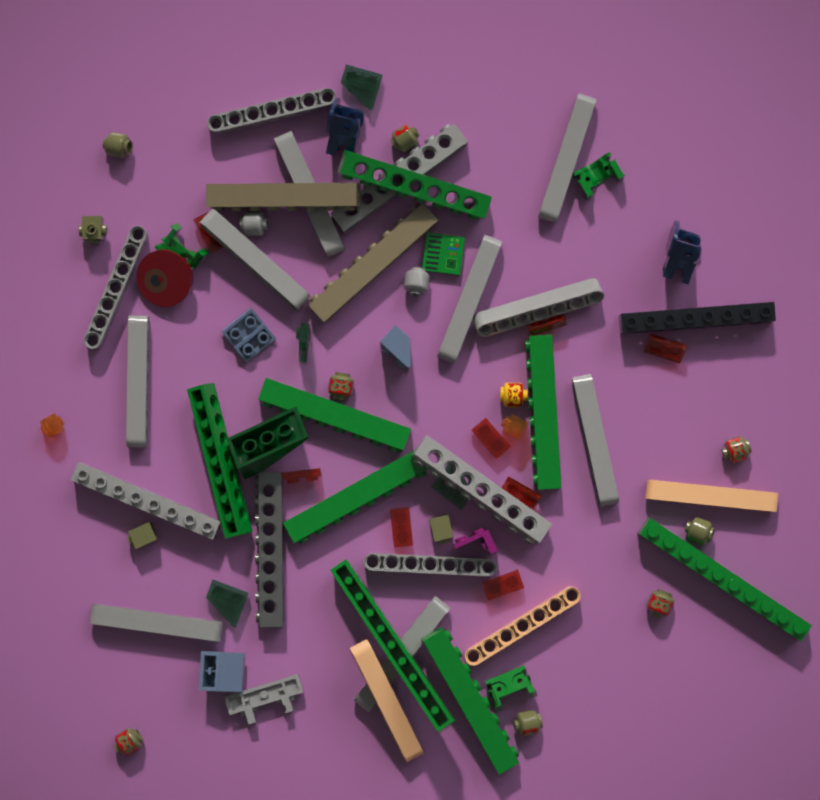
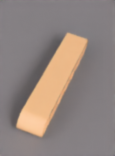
(712, 495)
(517, 634)
(386, 700)

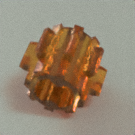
(52, 425)

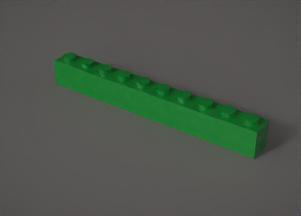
(724, 579)
(393, 646)

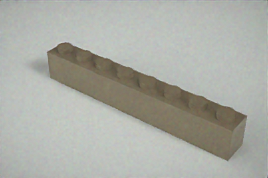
(283, 195)
(373, 263)

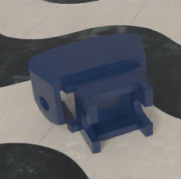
(339, 119)
(676, 255)

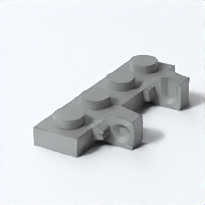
(279, 690)

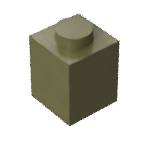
(441, 529)
(142, 535)

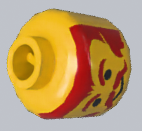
(513, 395)

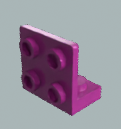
(487, 542)

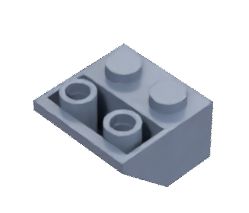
(398, 345)
(221, 671)

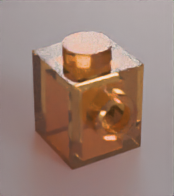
(514, 426)

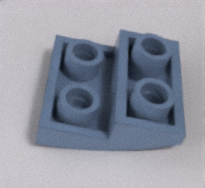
(248, 334)

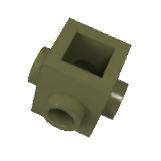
(90, 223)

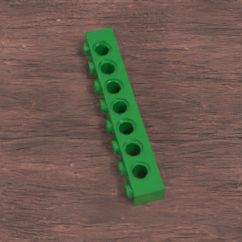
(480, 201)
(219, 460)

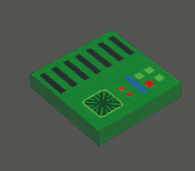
(443, 253)

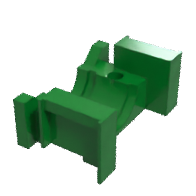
(597, 173)
(193, 258)
(509, 684)

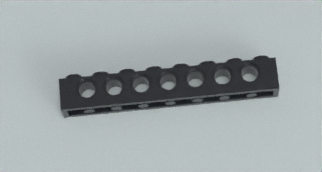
(697, 318)

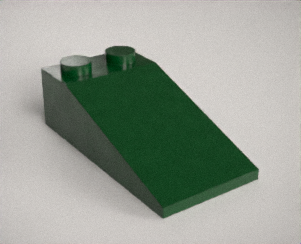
(267, 442)

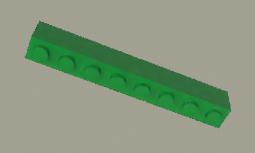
(544, 412)
(335, 414)
(353, 497)
(470, 701)

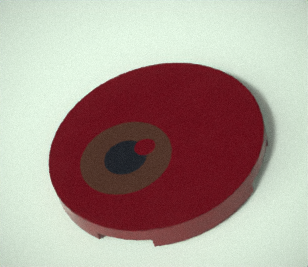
(164, 278)

